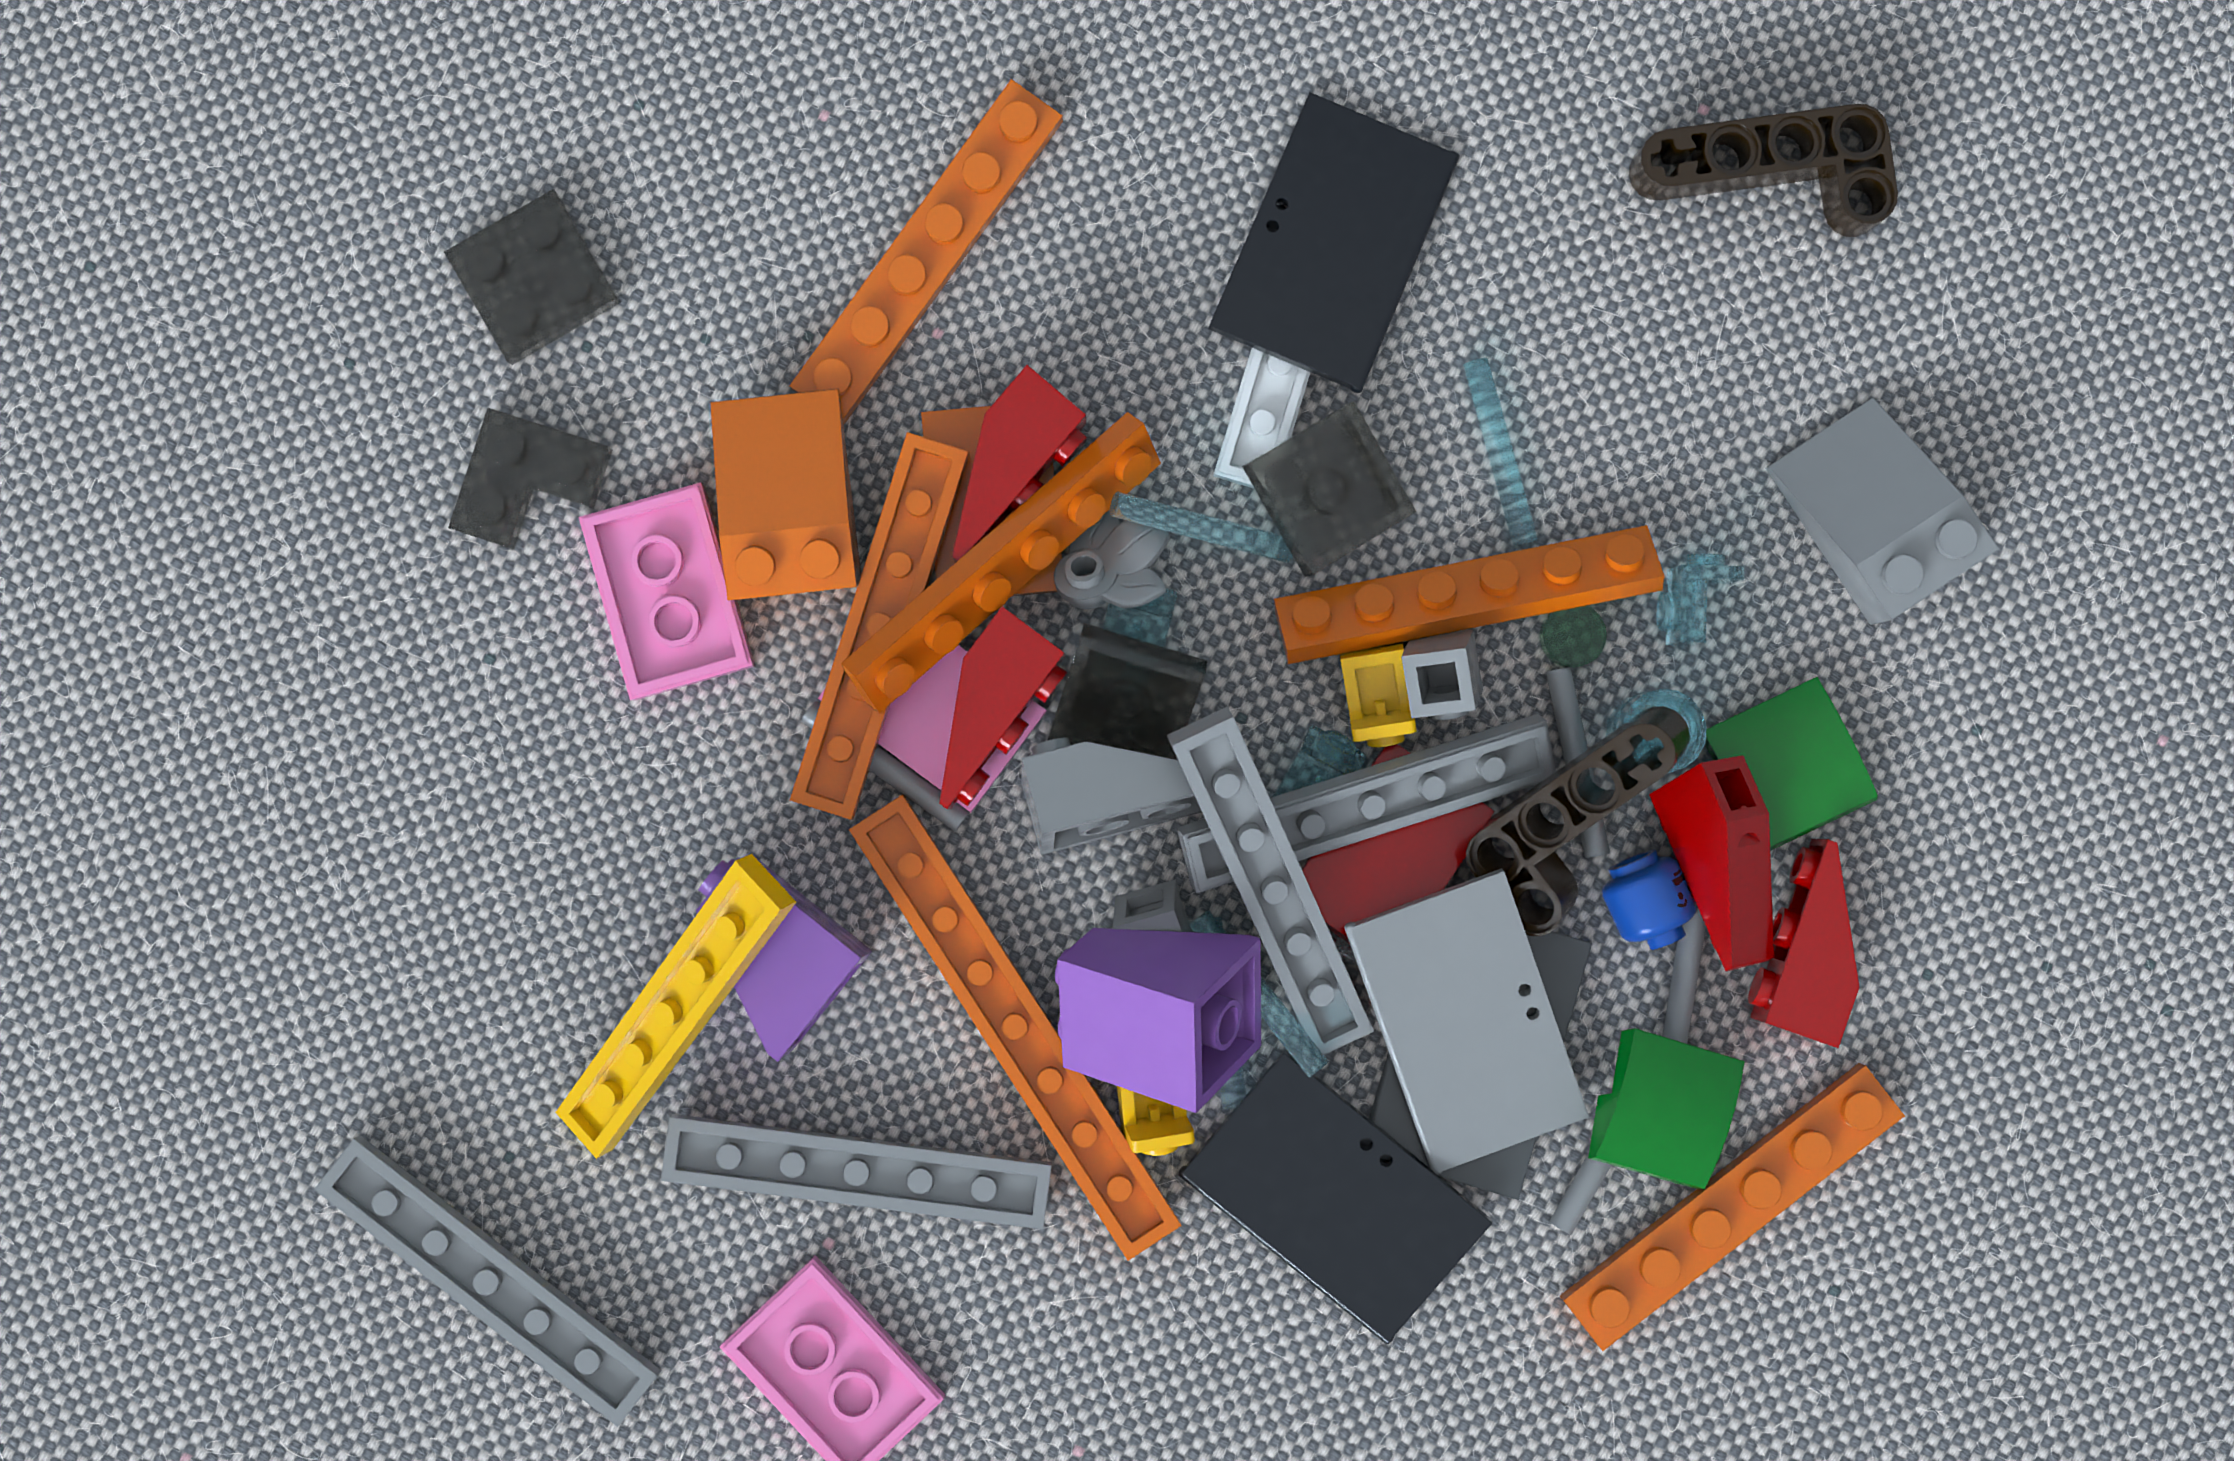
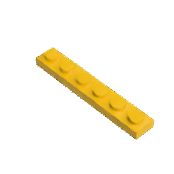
(676, 1004)

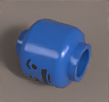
(1649, 899)

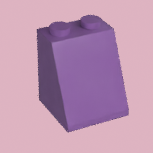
(795, 970)
(1160, 1010)

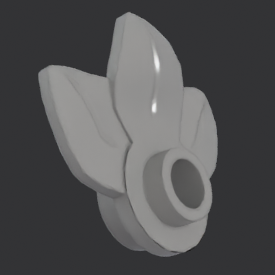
(1118, 563)

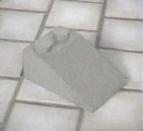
(1880, 512)
(1099, 792)

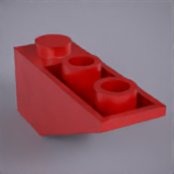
(1016, 446)
(995, 687)
(1724, 852)
(1814, 968)

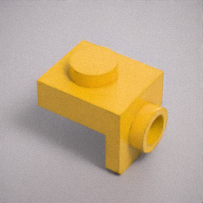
(1377, 695)
(1152, 1124)

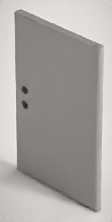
(1453, 1008)

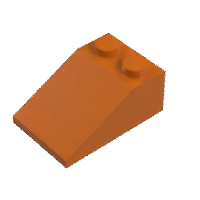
(784, 495)

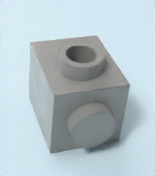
(1442, 675)

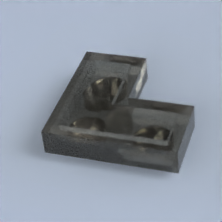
(514, 460)

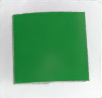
(1797, 759)
(1666, 1109)

